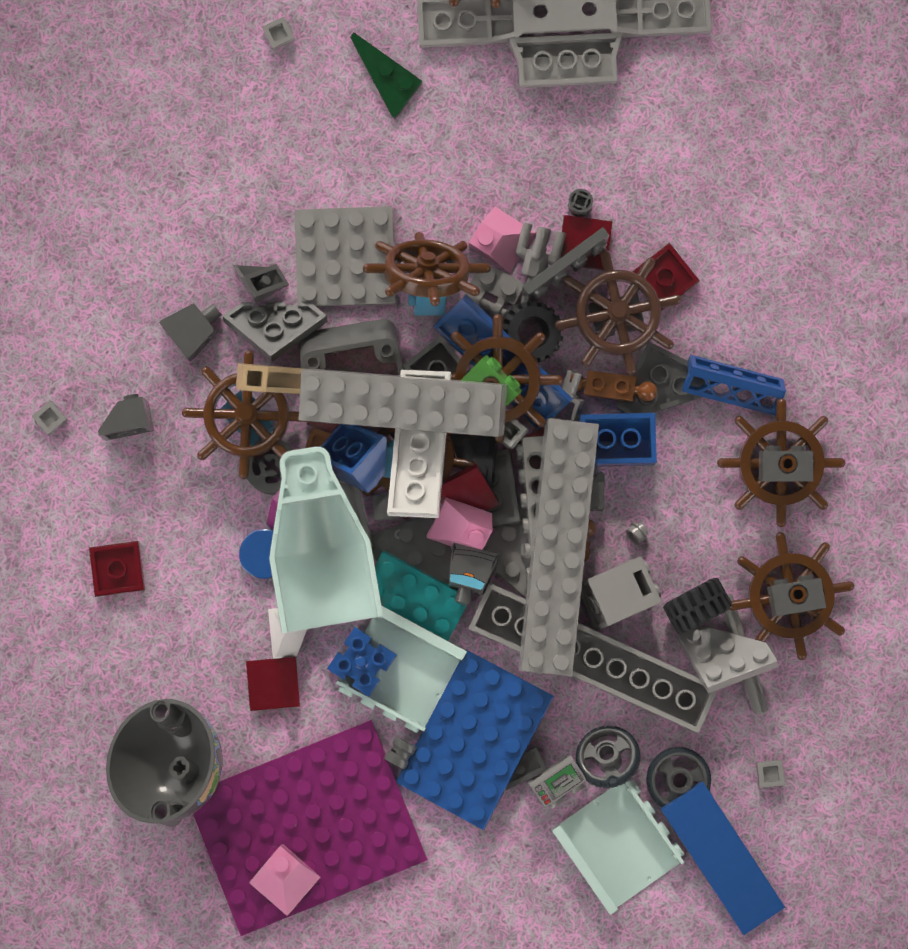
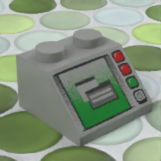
(557, 781)

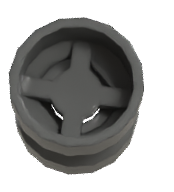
(578, 206)
(400, 753)

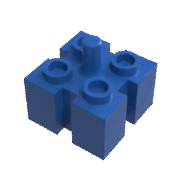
(362, 661)

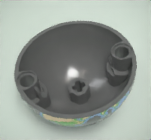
(161, 770)

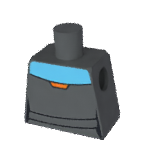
(471, 571)

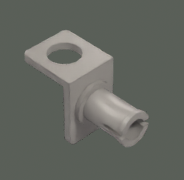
(571, 389)

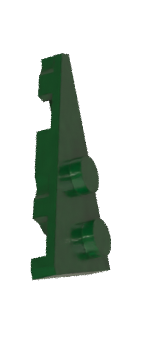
(392, 80)

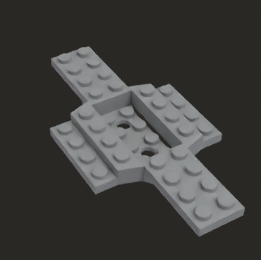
(566, 58)

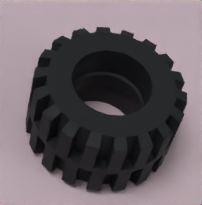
(547, 320)
(697, 606)

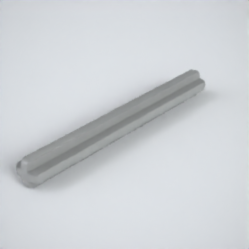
(752, 684)

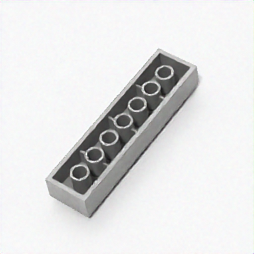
(403, 402)

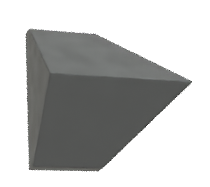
(261, 280)

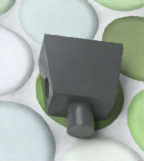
(191, 328)

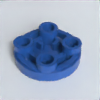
(255, 553)

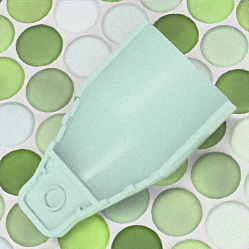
(319, 548)

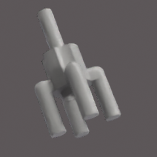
(537, 259)

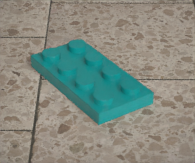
(417, 596)

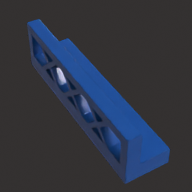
(733, 376)

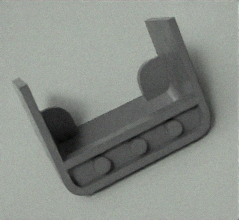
(375, 333)

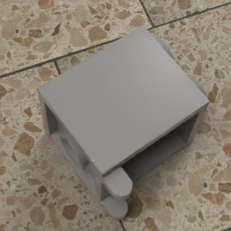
(619, 593)

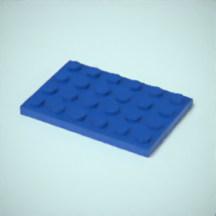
(475, 739)

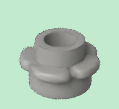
(638, 531)

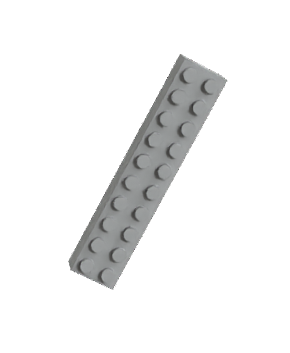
(558, 547)
(605, 663)

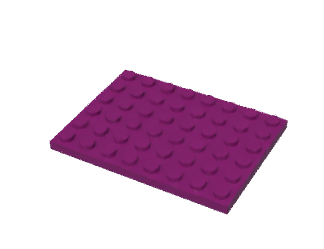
(323, 802)

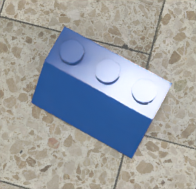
(624, 439)
(357, 455)

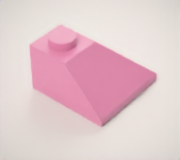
(498, 239)
(461, 525)
(284, 879)

